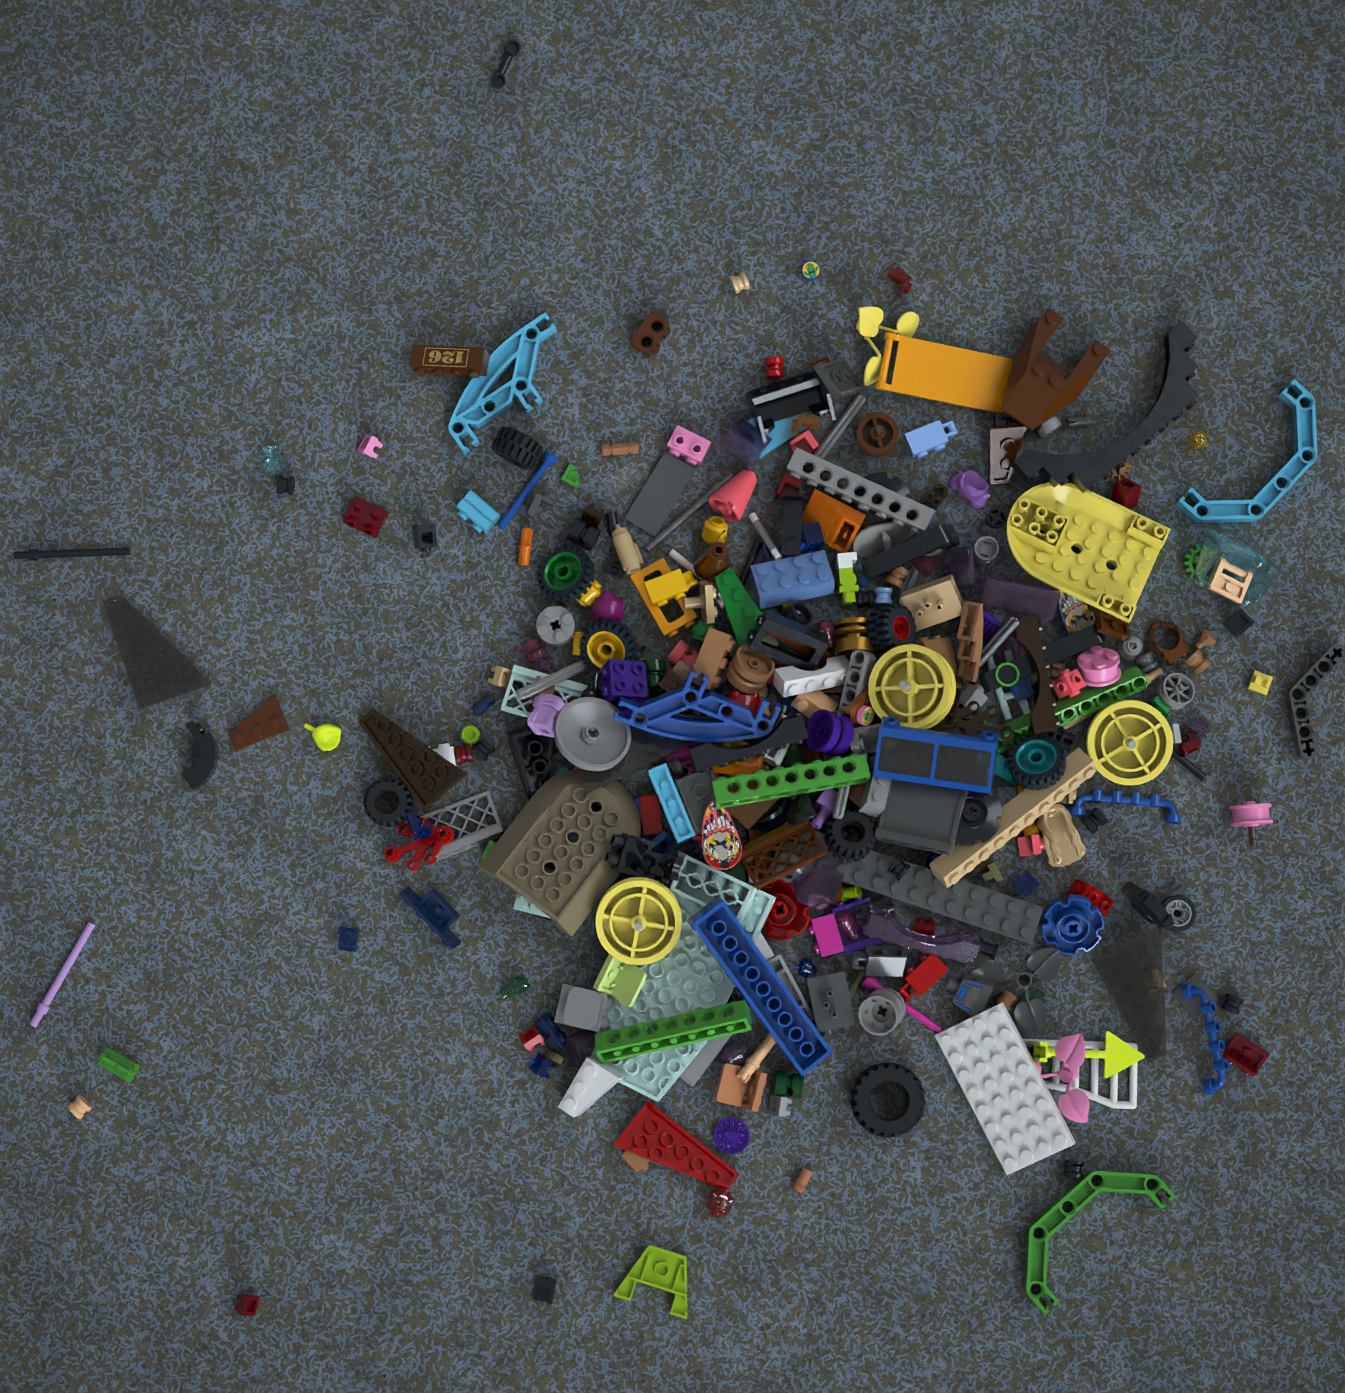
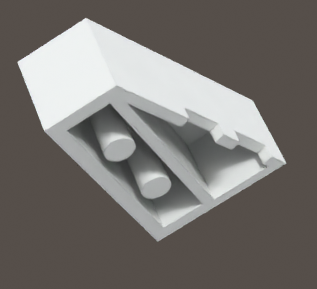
(589, 1085)

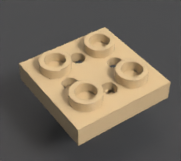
(705, 602)

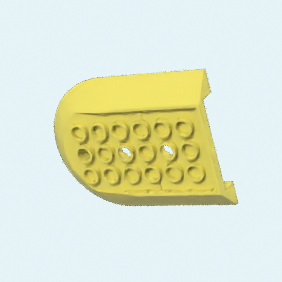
(1101, 532)

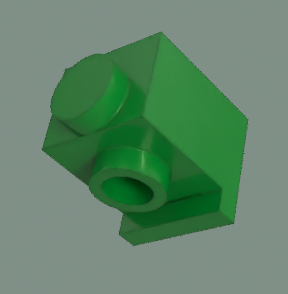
(700, 630)

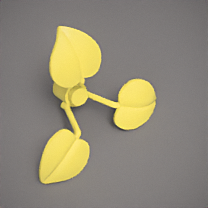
(868, 326)

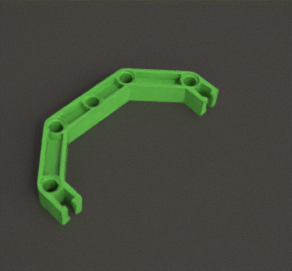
(1055, 1217)

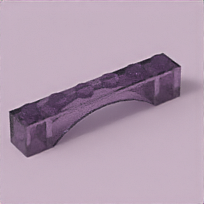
(956, 946)

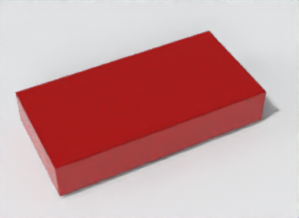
(650, 814)

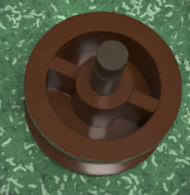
(877, 434)

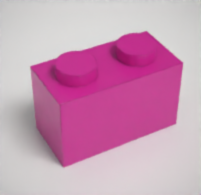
(826, 935)

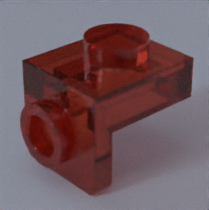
(899, 276)

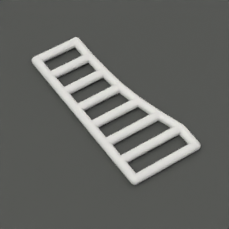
(1093, 1093)

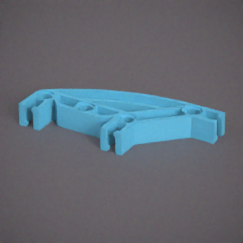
(518, 348)

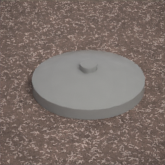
(591, 735)

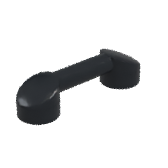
(511, 49)

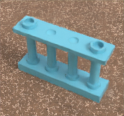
(671, 803)

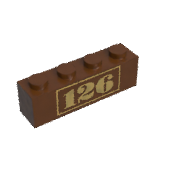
(449, 361)

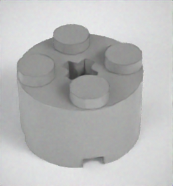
(551, 616)

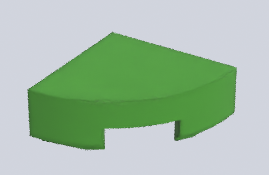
(571, 476)

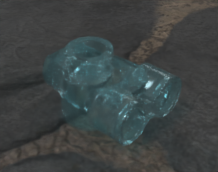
(273, 463)

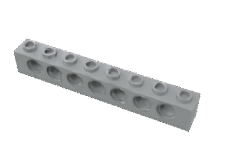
(801, 459)

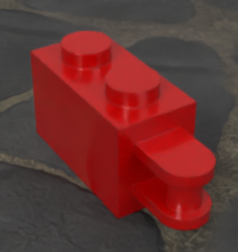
(922, 976)

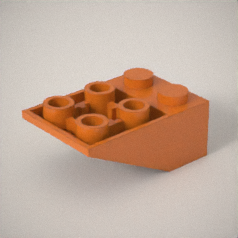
(837, 520)

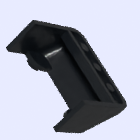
(788, 398)

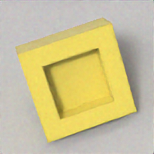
(1260, 682)

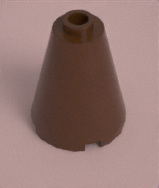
(711, 561)

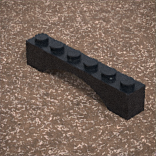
(787, 730)

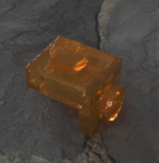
(808, 421)

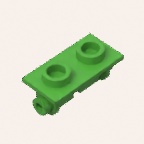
(118, 1064)

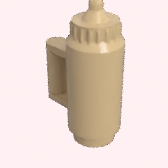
(627, 550)

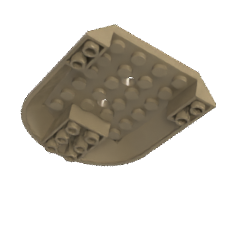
(541, 838)

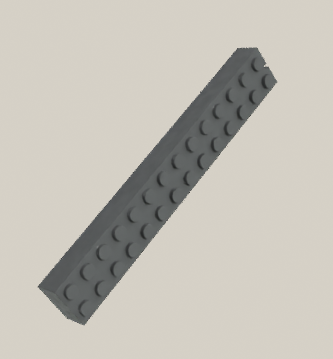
(923, 890)

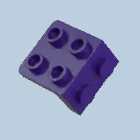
(623, 679)

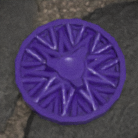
(731, 1136)

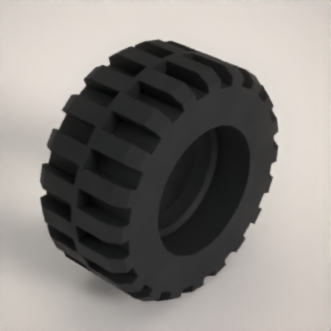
(887, 1126)

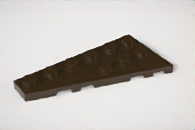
(417, 765)

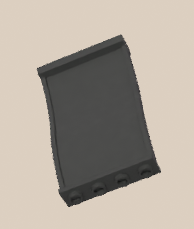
(923, 813)

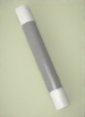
(765, 536)

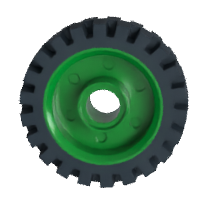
(563, 561)

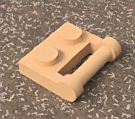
(1227, 585)

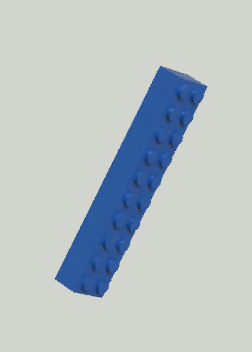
(759, 986)

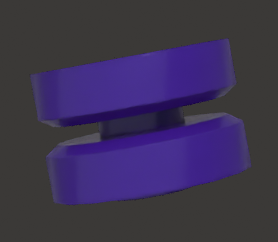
(829, 733)

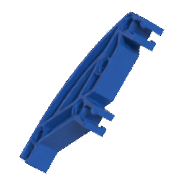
(733, 726)

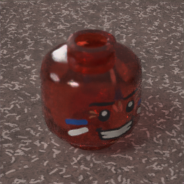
(719, 1202)

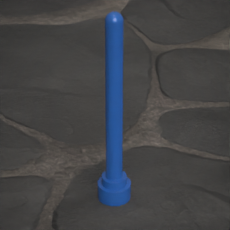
(547, 460)

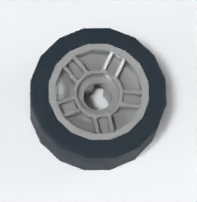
(1187, 910)

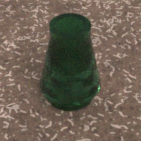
(515, 986)

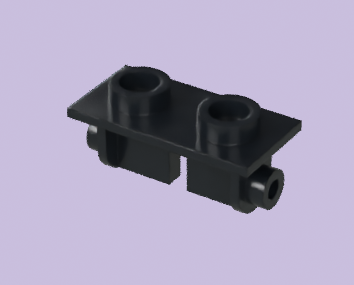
(861, 910)

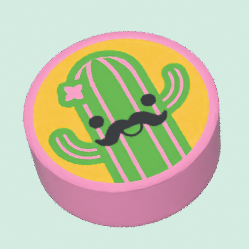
(865, 715)

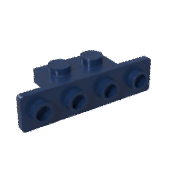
(435, 912)

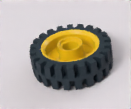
(611, 634)

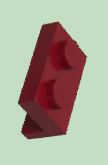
(365, 517)
(1245, 1054)

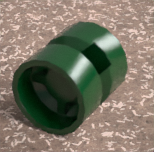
(654, 672)
(788, 1084)

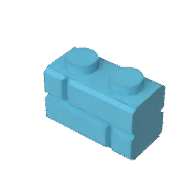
(478, 512)

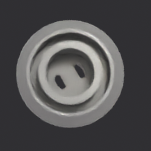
(1127, 652)

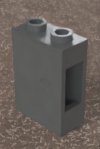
(831, 1002)

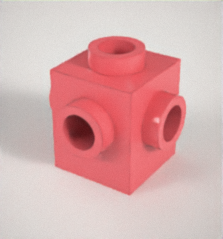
(1068, 683)

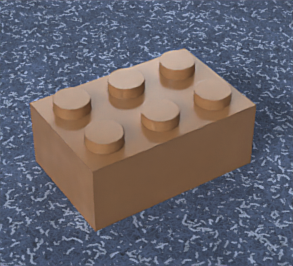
(713, 657)

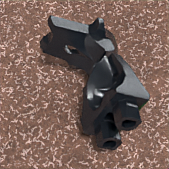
(664, 864)

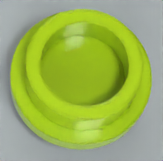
(470, 734)

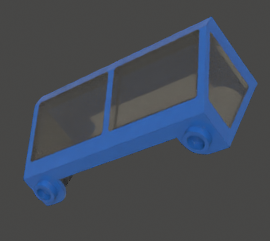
(936, 757)

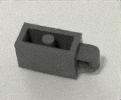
(880, 961)

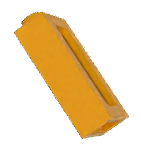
(665, 627)

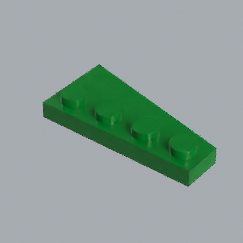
(738, 605)

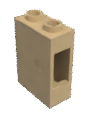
(933, 602)

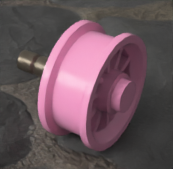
(1250, 816)

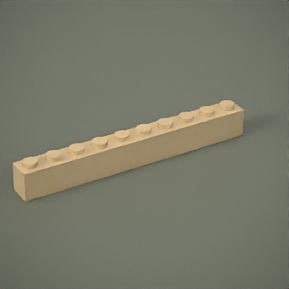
(1016, 816)

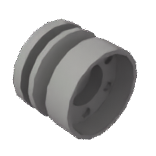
(881, 1021)

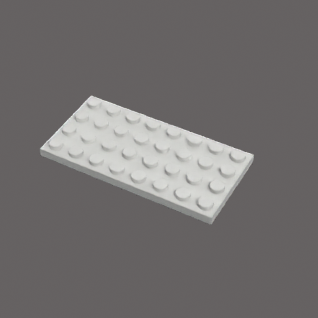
(1005, 1088)

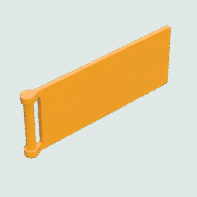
(945, 373)

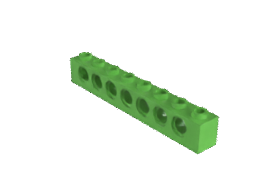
(744, 795)
(673, 1031)

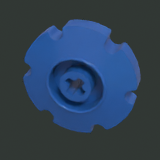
(1072, 911)

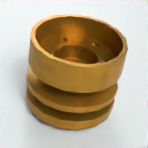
(853, 636)

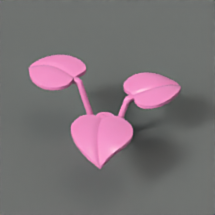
(1071, 1051)

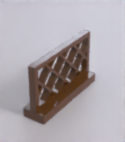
(775, 841)

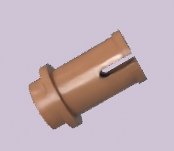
(802, 1180)

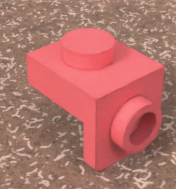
(1030, 845)

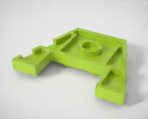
(661, 1270)

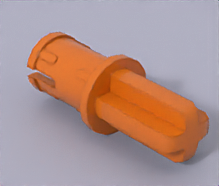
(525, 547)

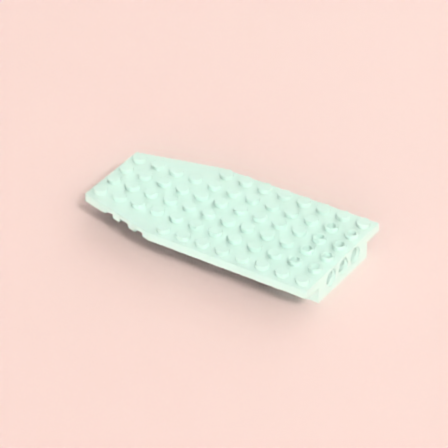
(687, 976)

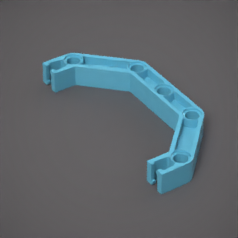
(1304, 442)

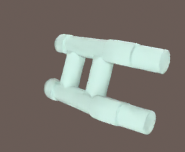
(1003, 697)

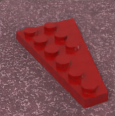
(665, 1142)

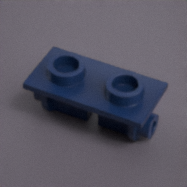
(546, 1025)

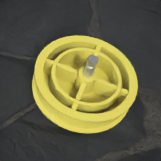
(912, 686)
(1129, 742)
(638, 921)

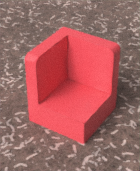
(804, 442)

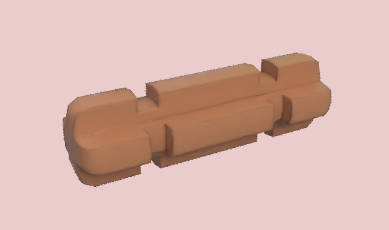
(619, 449)

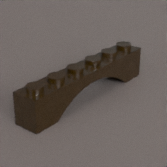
(1028, 637)

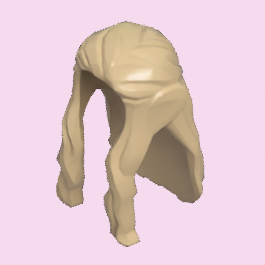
(1060, 837)

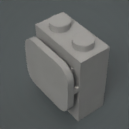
(583, 1008)

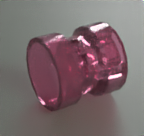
(533, 649)

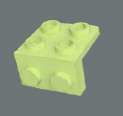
(620, 980)

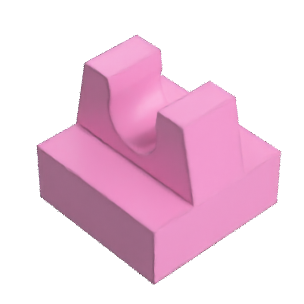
(367, 445)

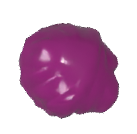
(607, 607)

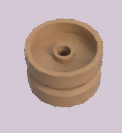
(749, 670)

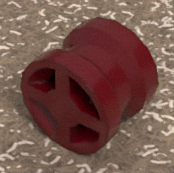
(464, 754)

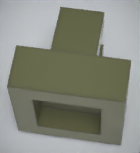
(994, 872)

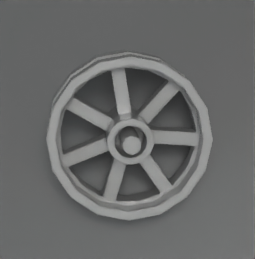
(1183, 683)

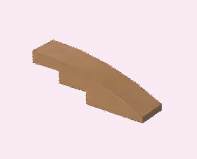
(971, 637)

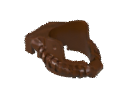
(1180, 648)

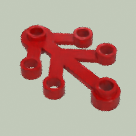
(420, 845)

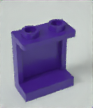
(862, 940)

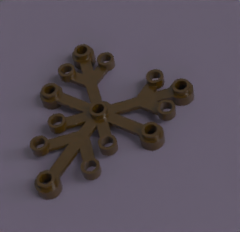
(973, 725)

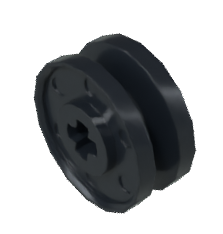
(775, 815)

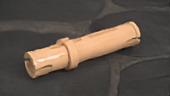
(756, 1058)

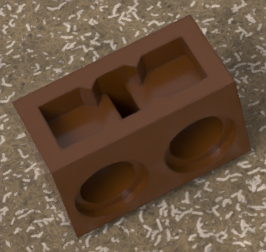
(646, 332)

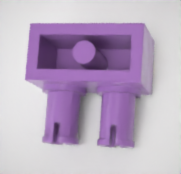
(824, 807)

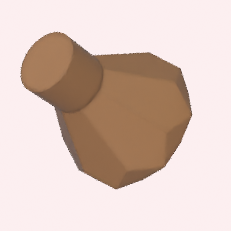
(1206, 638)

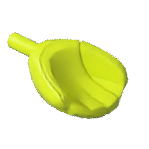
(325, 736)

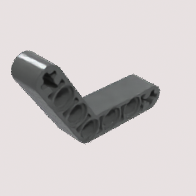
(1303, 703)

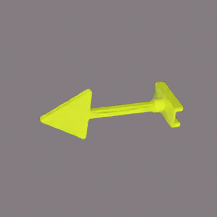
(1116, 1054)

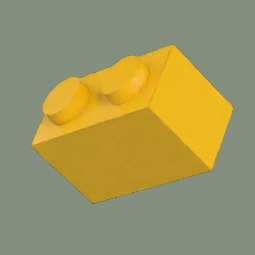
(666, 587)

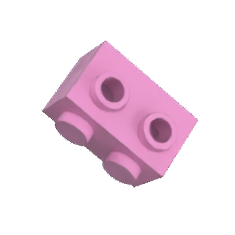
(688, 445)

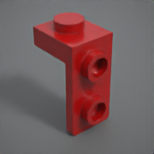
(1096, 897)

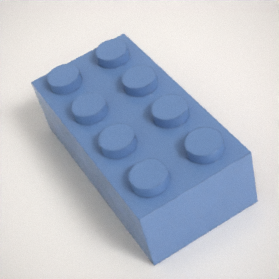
(792, 579)

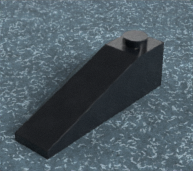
(531, 758)

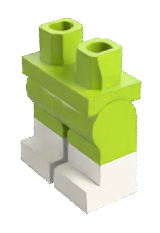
(846, 578)

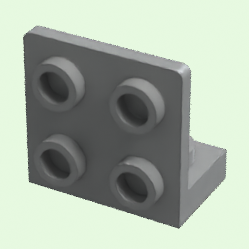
(865, 740)

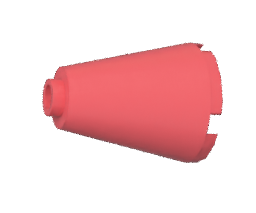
(734, 496)

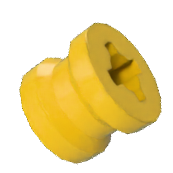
(689, 579)

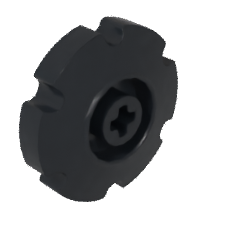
(894, 484)
(983, 824)
(1147, 906)

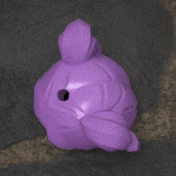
(972, 487)

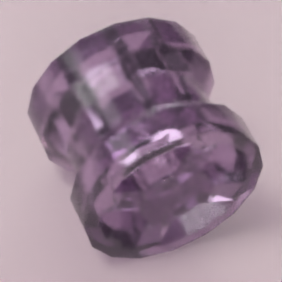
(543, 663)

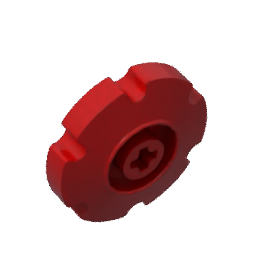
(792, 919)

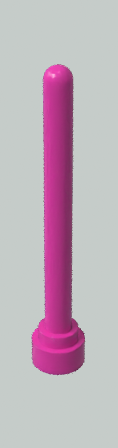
(872, 983)

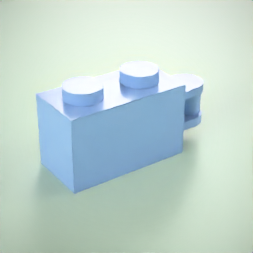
(929, 438)

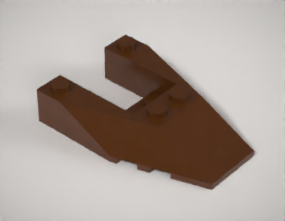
(1041, 386)

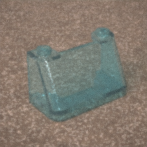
(1239, 555)

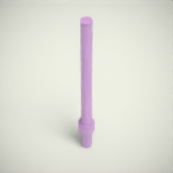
(43, 1008)

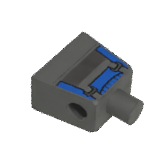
(971, 993)

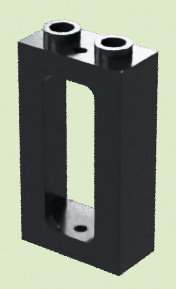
(792, 629)

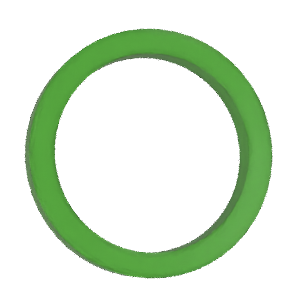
(1017, 671)

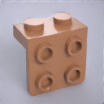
(737, 1093)

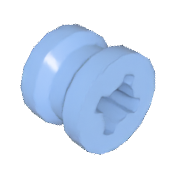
(882, 596)

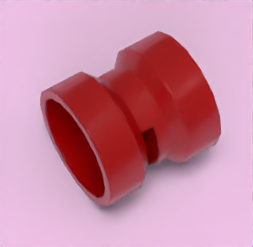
(774, 367)

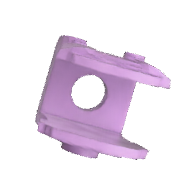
(544, 714)

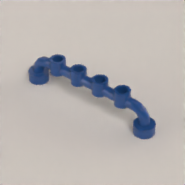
(1135, 800)
(1220, 1065)

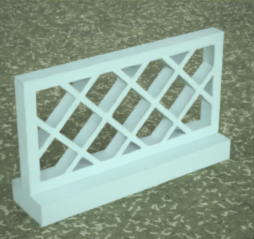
(528, 676)

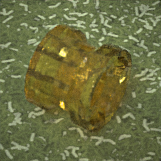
(1199, 441)

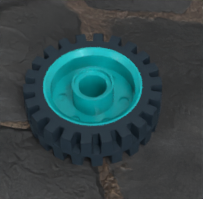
(1050, 762)

